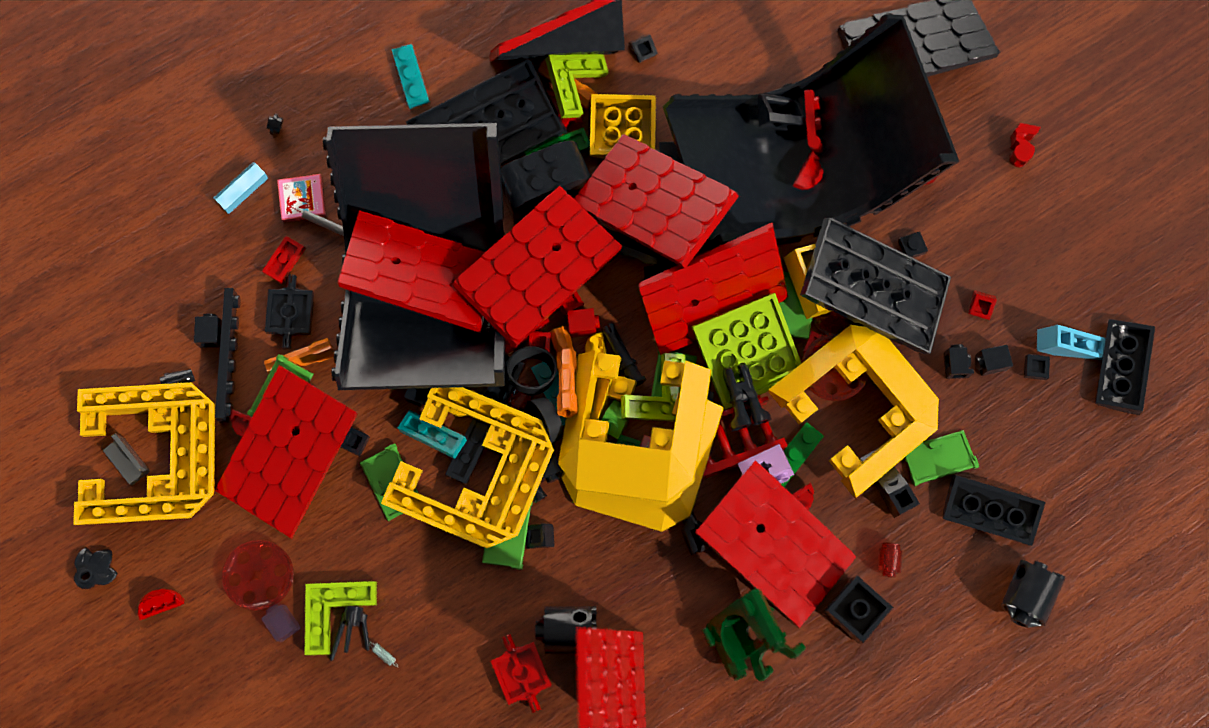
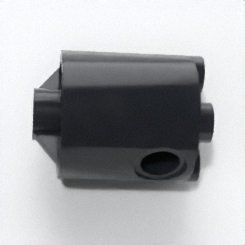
(1032, 594)
(559, 627)

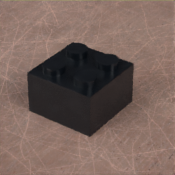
(858, 609)

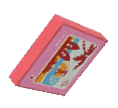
(299, 195)

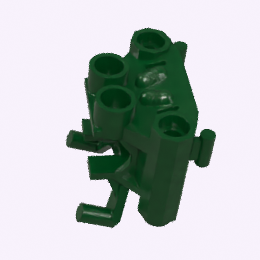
(732, 641)

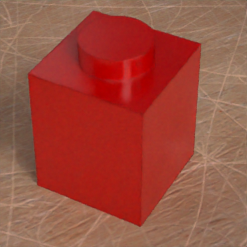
(582, 322)

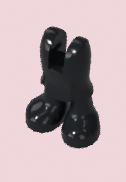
(741, 393)

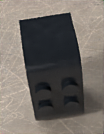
(539, 174)

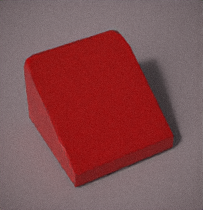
(982, 305)
(540, 339)

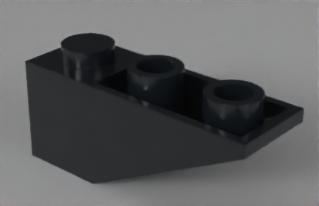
(895, 491)

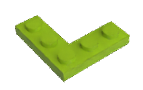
(562, 74)
(653, 407)
(318, 609)

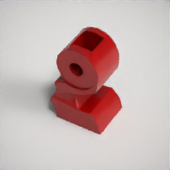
(1022, 149)

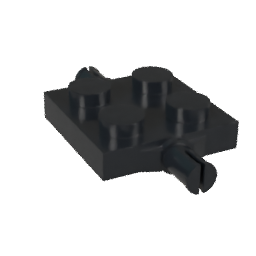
(289, 312)

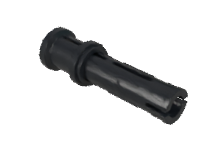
(627, 364)

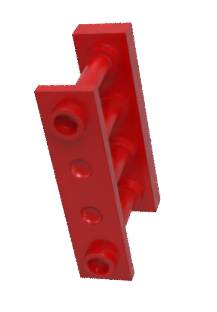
(730, 459)

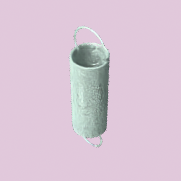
(383, 654)

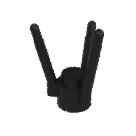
(351, 618)

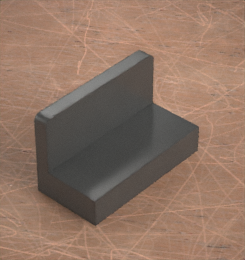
(126, 459)

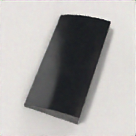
(1125, 366)
(993, 509)

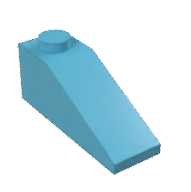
(1069, 342)

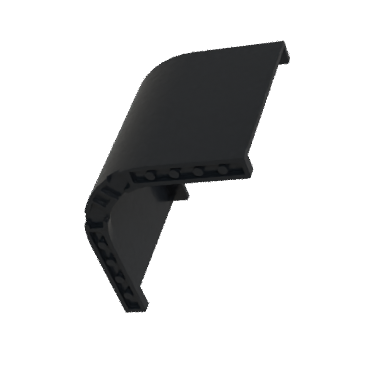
(876, 135)
(433, 181)

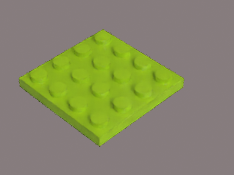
(751, 335)

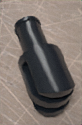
(693, 541)

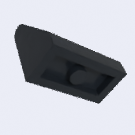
(777, 121)

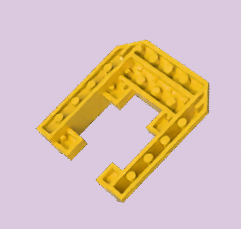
(170, 408)
(908, 422)
(629, 470)
(503, 509)
(645, 512)

